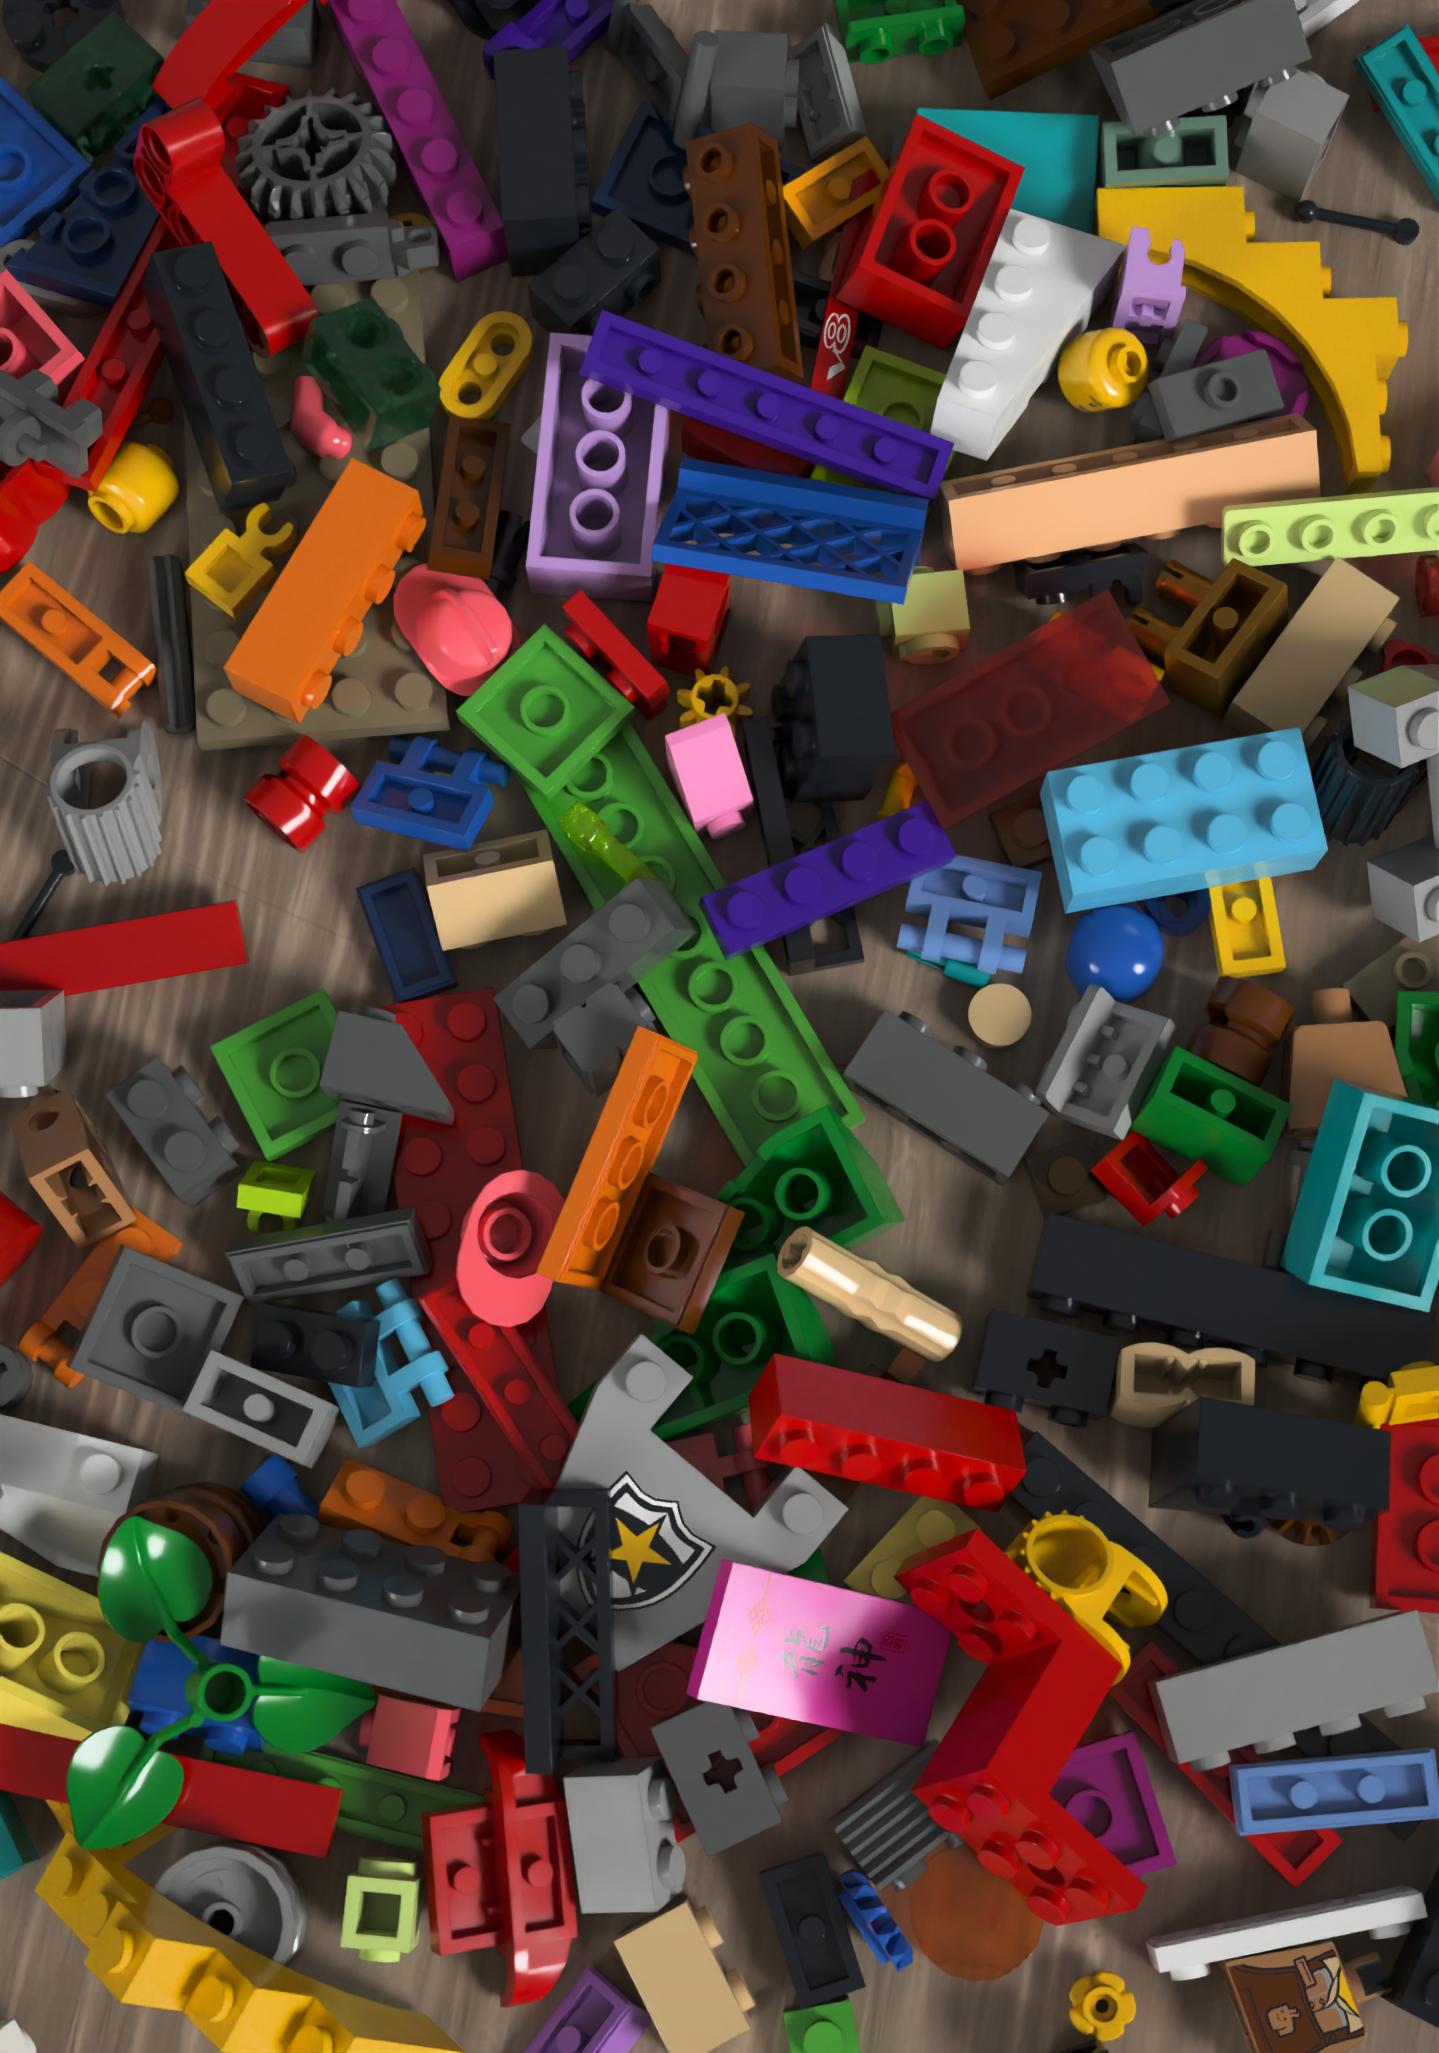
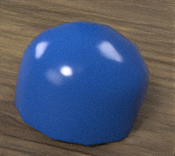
(1116, 951)

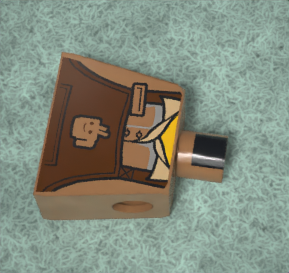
(55, 1140)
(1302, 1997)

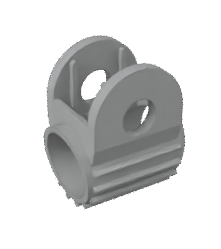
(115, 838)

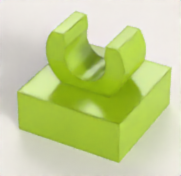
(277, 1191)

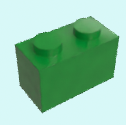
(1211, 1116)

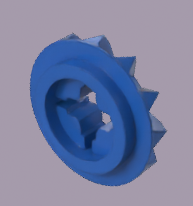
(874, 1920)

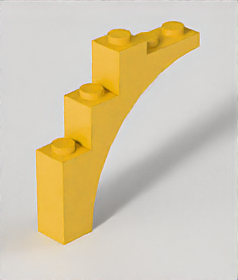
(1283, 293)
(239, 1999)

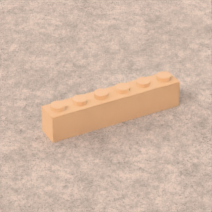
(1124, 493)

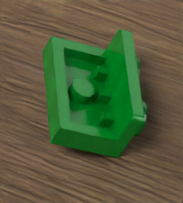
(891, 28)

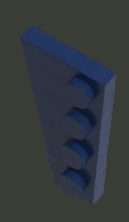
(99, 235)

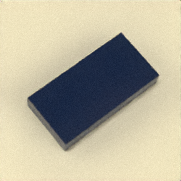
(406, 936)

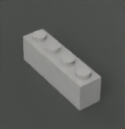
(1294, 1687)

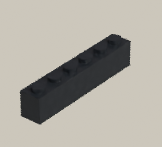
(1222, 1304)

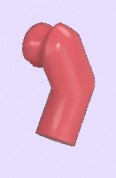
(312, 425)

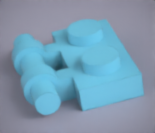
(388, 1404)

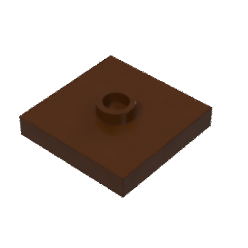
(672, 1253)

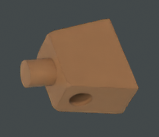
(1328, 1051)

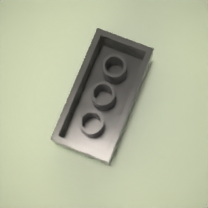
(374, 1610)

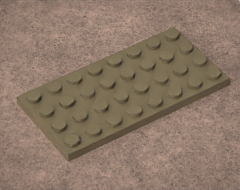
(383, 681)

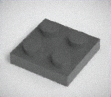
(153, 1329)

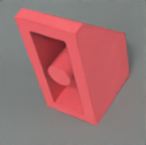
(412, 1736)

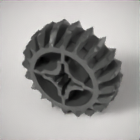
(317, 159)

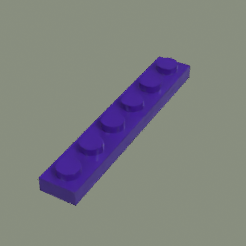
(765, 408)

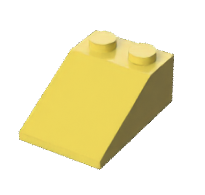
(59, 1657)

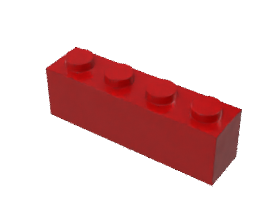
(885, 1433)

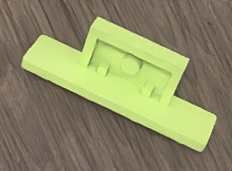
(1331, 527)

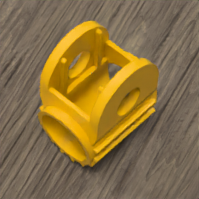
(1089, 1578)

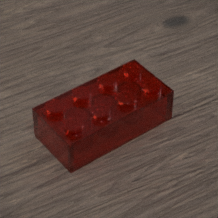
(1027, 710)

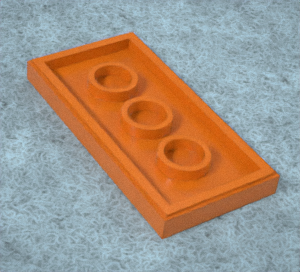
(618, 1160)

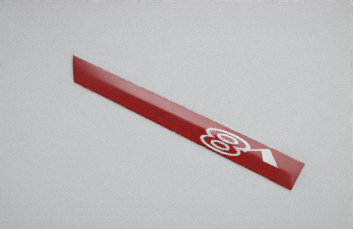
(840, 317)

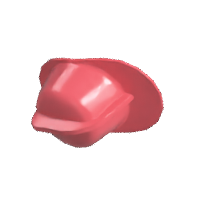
(454, 627)
(504, 1245)

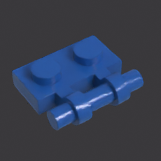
(428, 805)

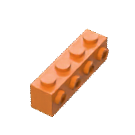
(326, 592)

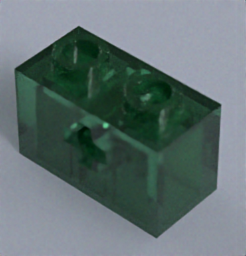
(98, 87)

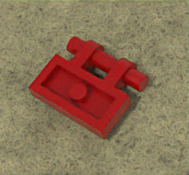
(605, 645)

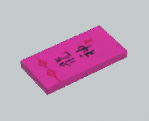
(819, 1654)

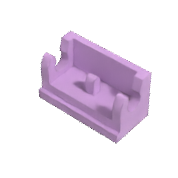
(1148, 294)

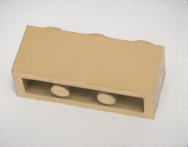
(1315, 655)

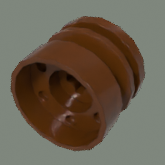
(217, 1521)

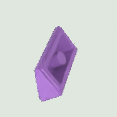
(593, 2019)

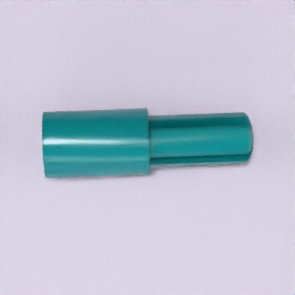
(955, 969)

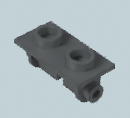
(361, 1161)

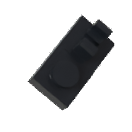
(1095, 570)

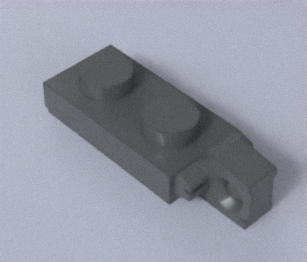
(354, 247)

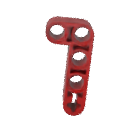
(183, 178)

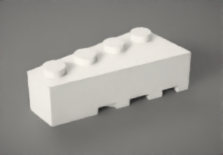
(1028, 307)

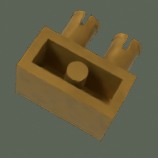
(1222, 639)

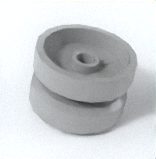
(249, 1884)

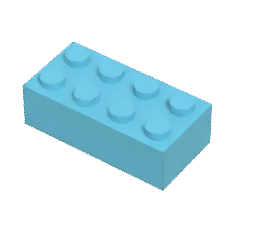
(1182, 820)

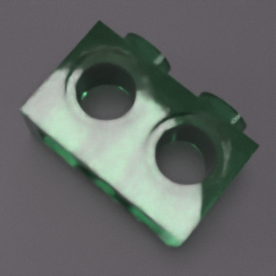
(370, 373)

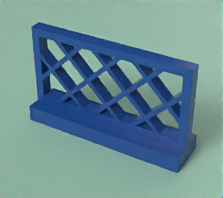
(779, 509)

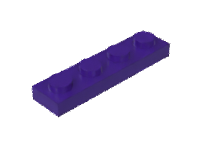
(826, 880)

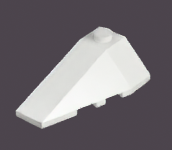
(67, 1490)

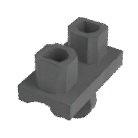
(41, 429)

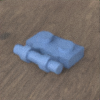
(976, 895)

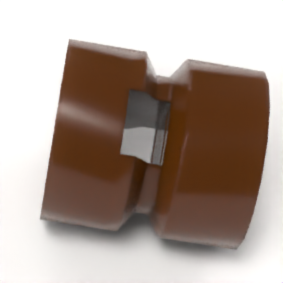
(1241, 1028)

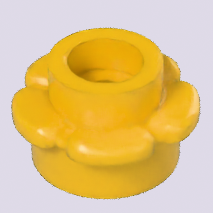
(1085, 1994)

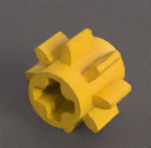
(710, 688)

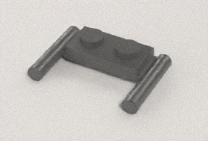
(661, 67)

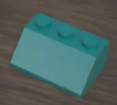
(1370, 1199)

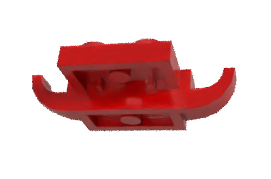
(504, 1873)

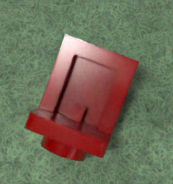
(1145, 1181)

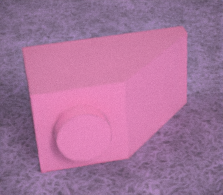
(709, 777)

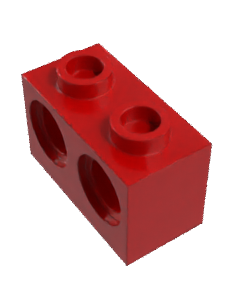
(689, 619)

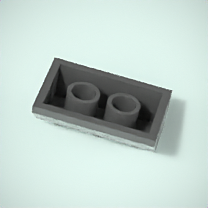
(1198, 59)

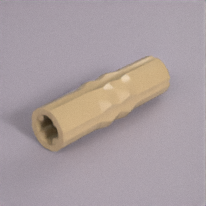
(869, 1294)

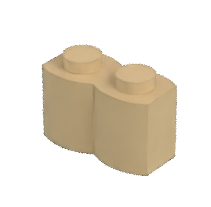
(1161, 1380)

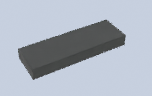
(329, 1256)

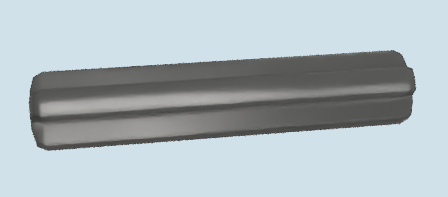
(172, 644)

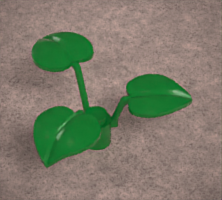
(127, 1786)

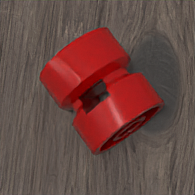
(302, 793)

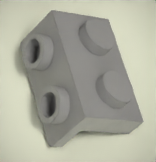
(1104, 1063)

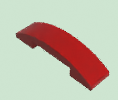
(219, 45)

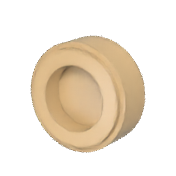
(999, 1016)

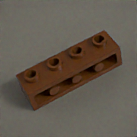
(743, 249)

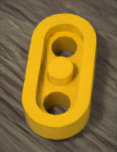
(483, 371)

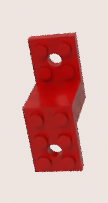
(1017, 1730)

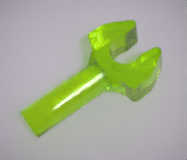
(594, 836)

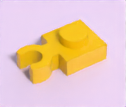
(237, 568)

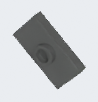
(1216, 396)

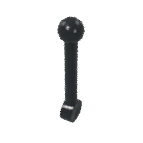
(1403, 232)
(61, 867)

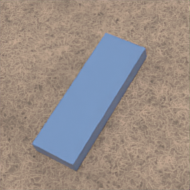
(1335, 1791)

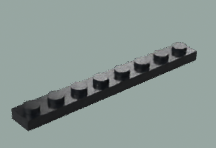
(1196, 1612)

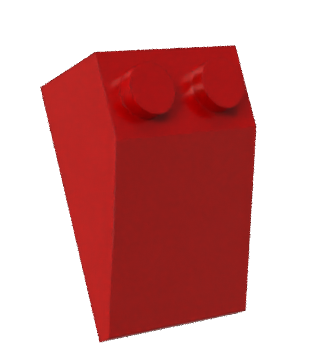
(931, 233)

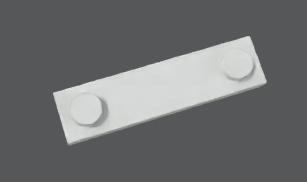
(1380, 1912)

